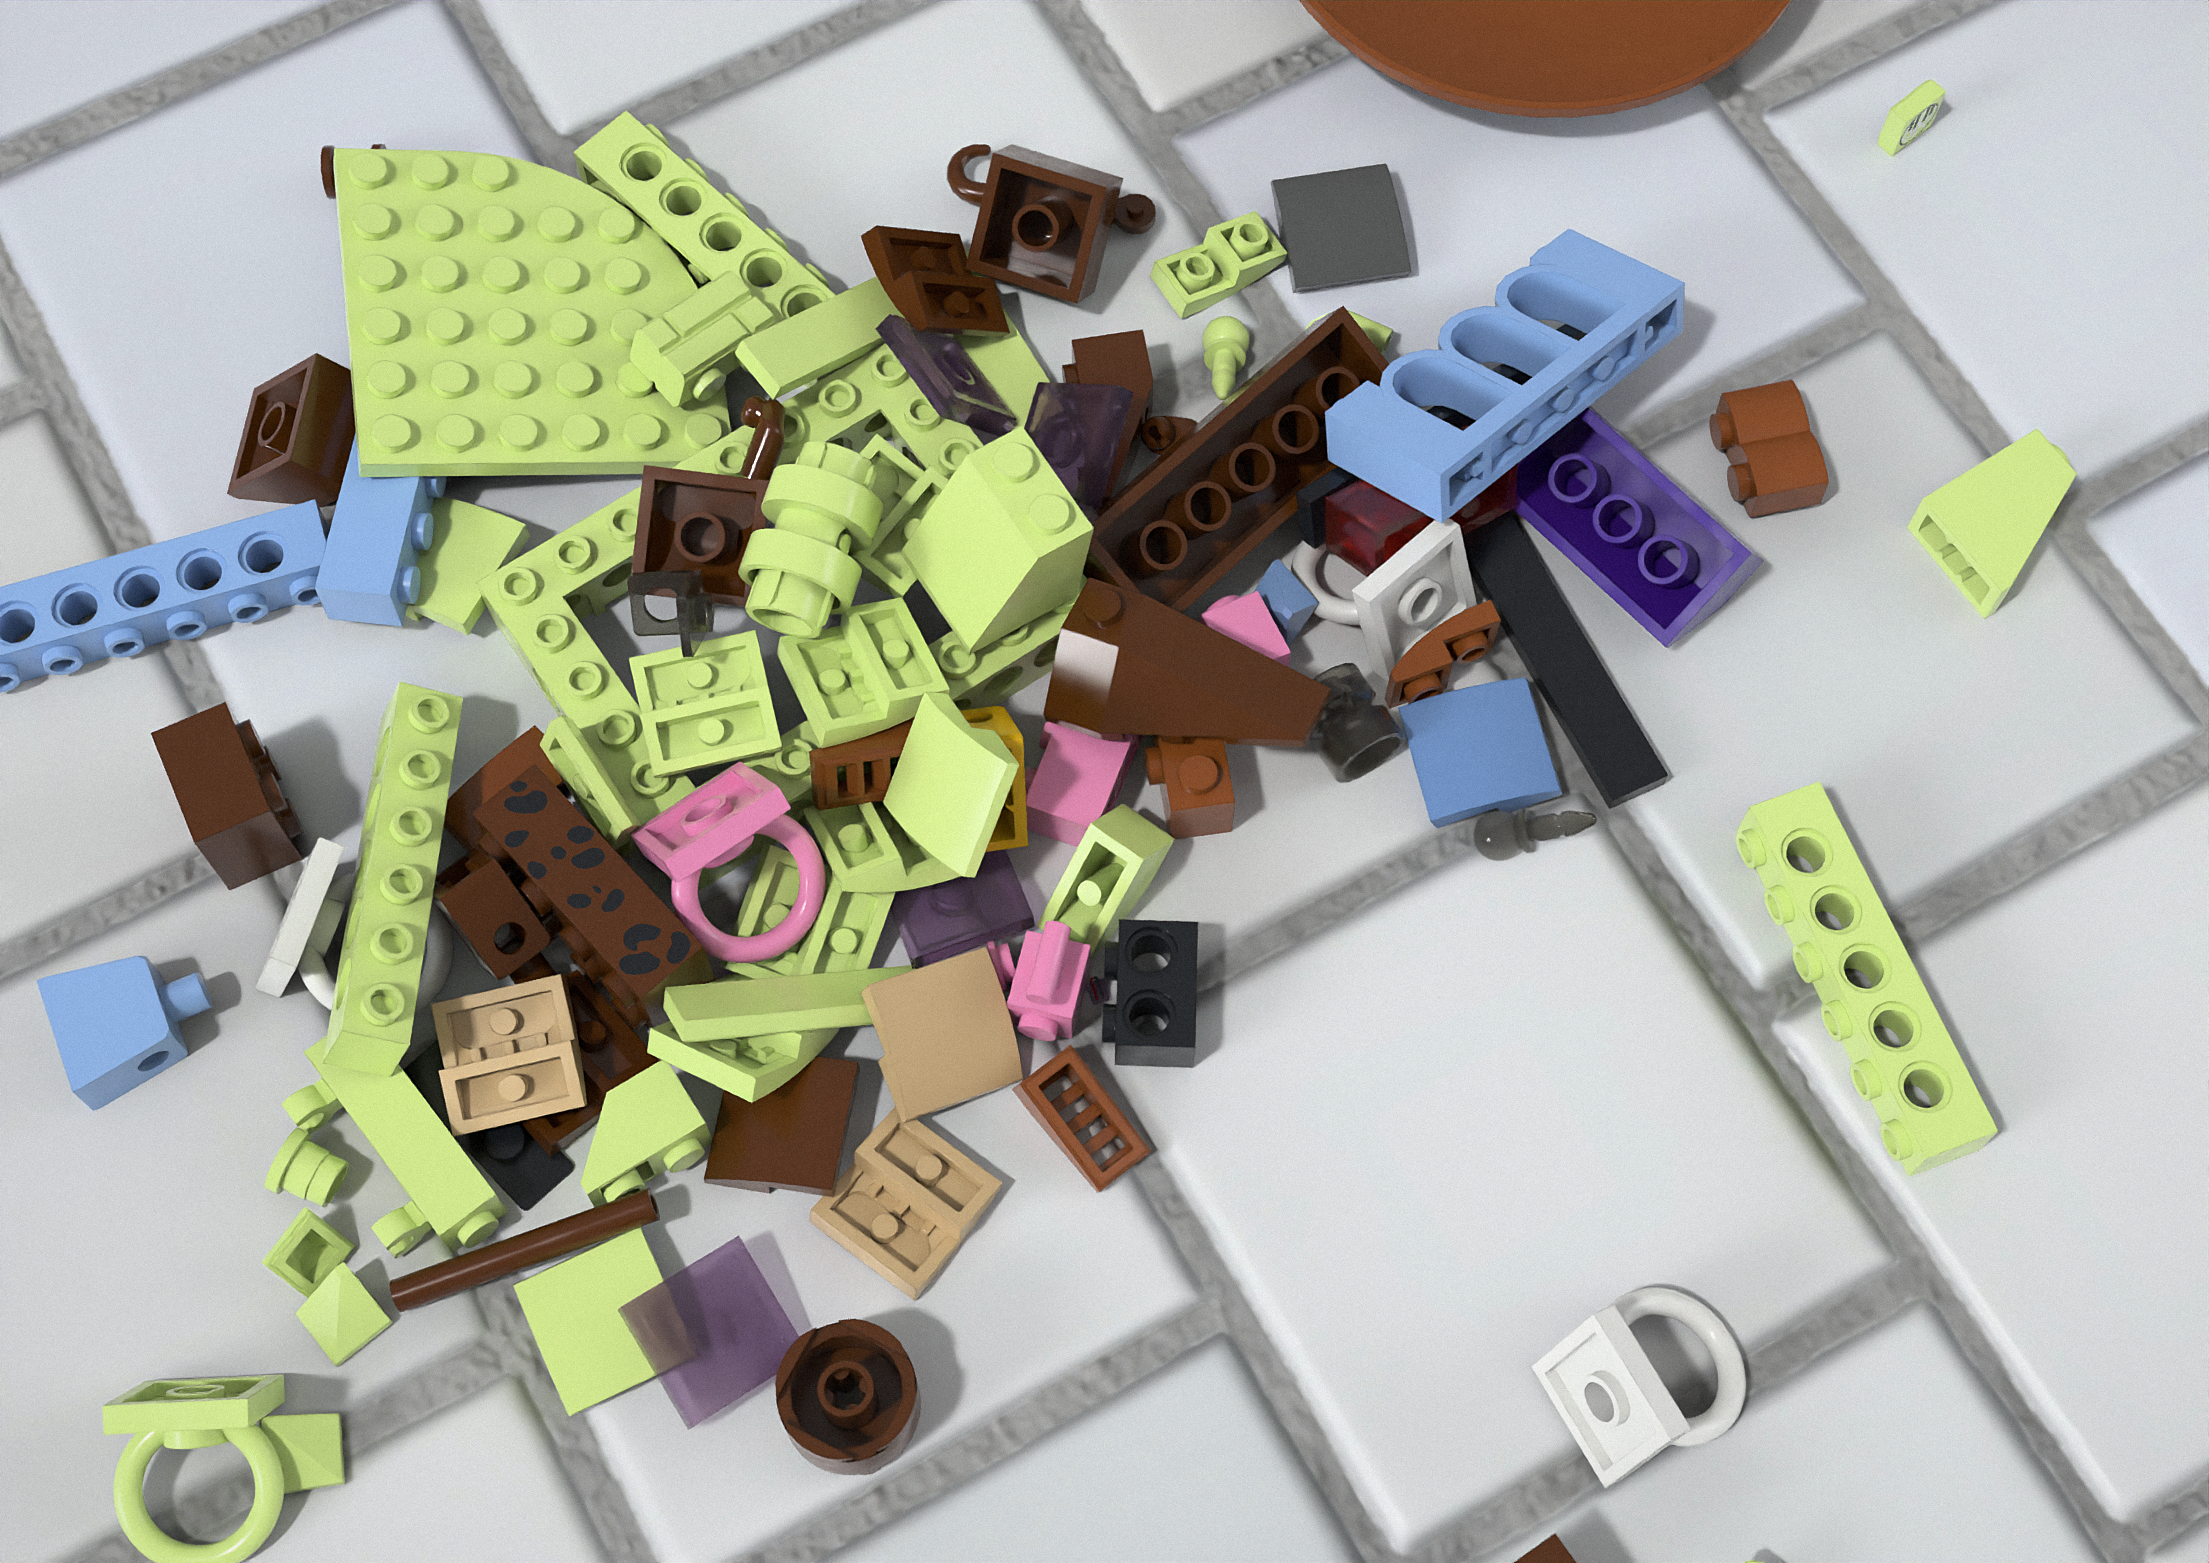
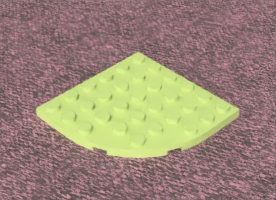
(503, 321)

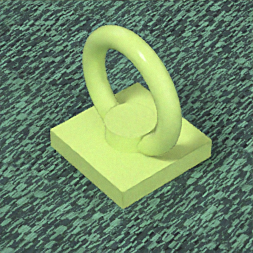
(190, 1417)

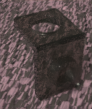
(693, 607)

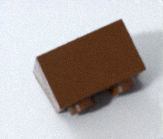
(297, 436)

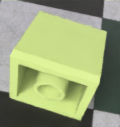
(1000, 542)

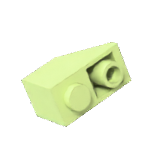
(641, 1133)

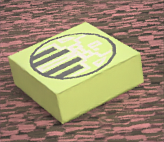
(1911, 117)

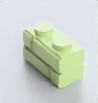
(696, 339)

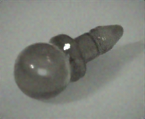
(1502, 835)

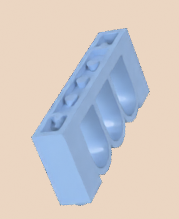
(1439, 468)

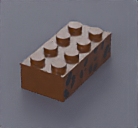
(590, 898)

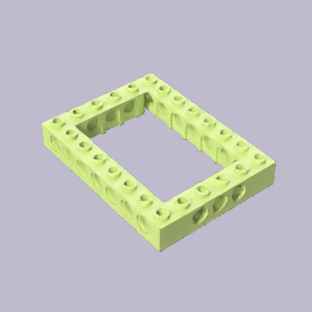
(585, 567)

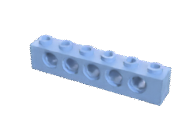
(174, 573)

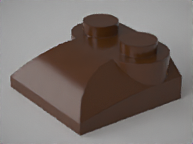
(698, 524)

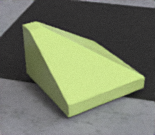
(342, 1315)
(308, 1449)

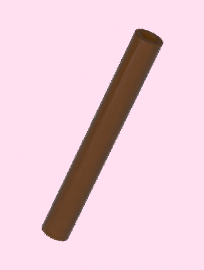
(524, 1250)

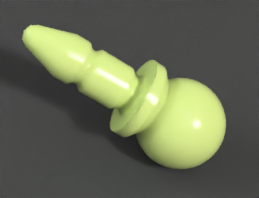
(1225, 352)

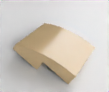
(944, 1034)
(509, 1054)
(905, 1203)

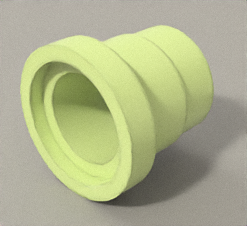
(306, 1170)

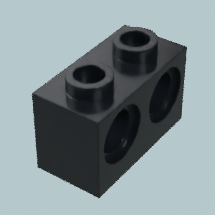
(1163, 993)

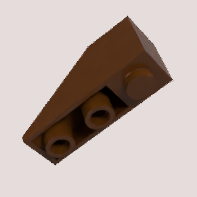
(1124, 362)

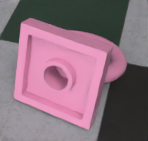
(717, 827)

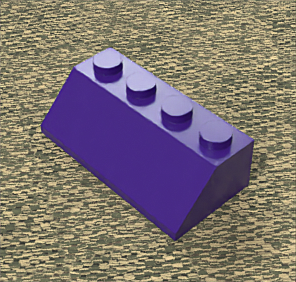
(1631, 527)

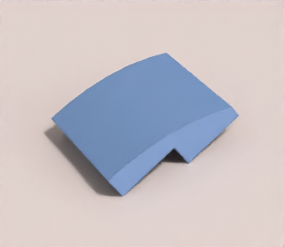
(1479, 750)

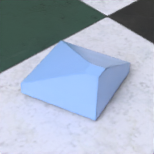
(1286, 600)

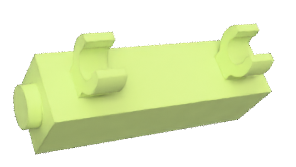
(413, 1144)

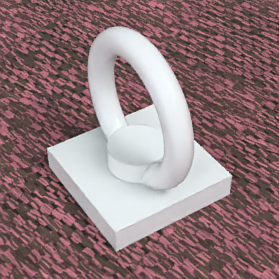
(1402, 597)
(312, 924)
(1617, 1398)

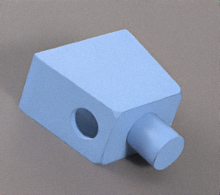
(119, 1024)

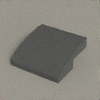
(1341, 227)

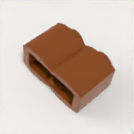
(1769, 449)

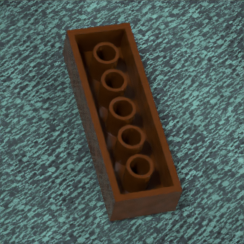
(1233, 471)

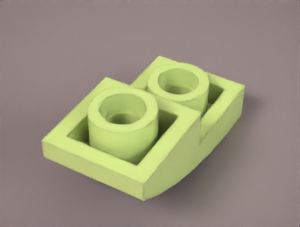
(1225, 263)

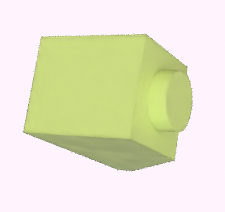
(1107, 876)

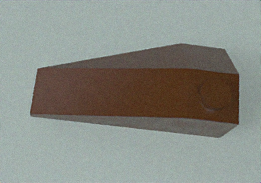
(1154, 671)

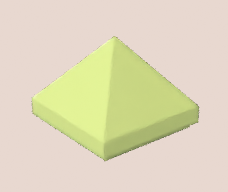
(307, 1252)

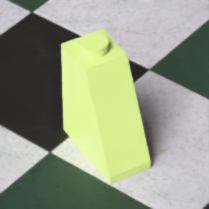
(1993, 517)

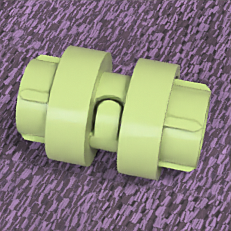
(819, 515)

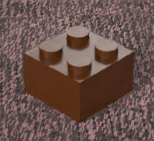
(1043, 223)
(230, 794)

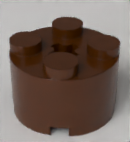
(838, 1359)

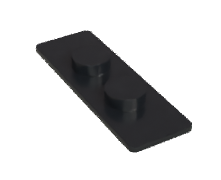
(502, 1151)

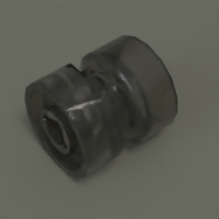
(1351, 729)

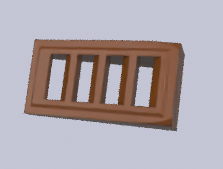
(857, 787)
(1101, 1104)

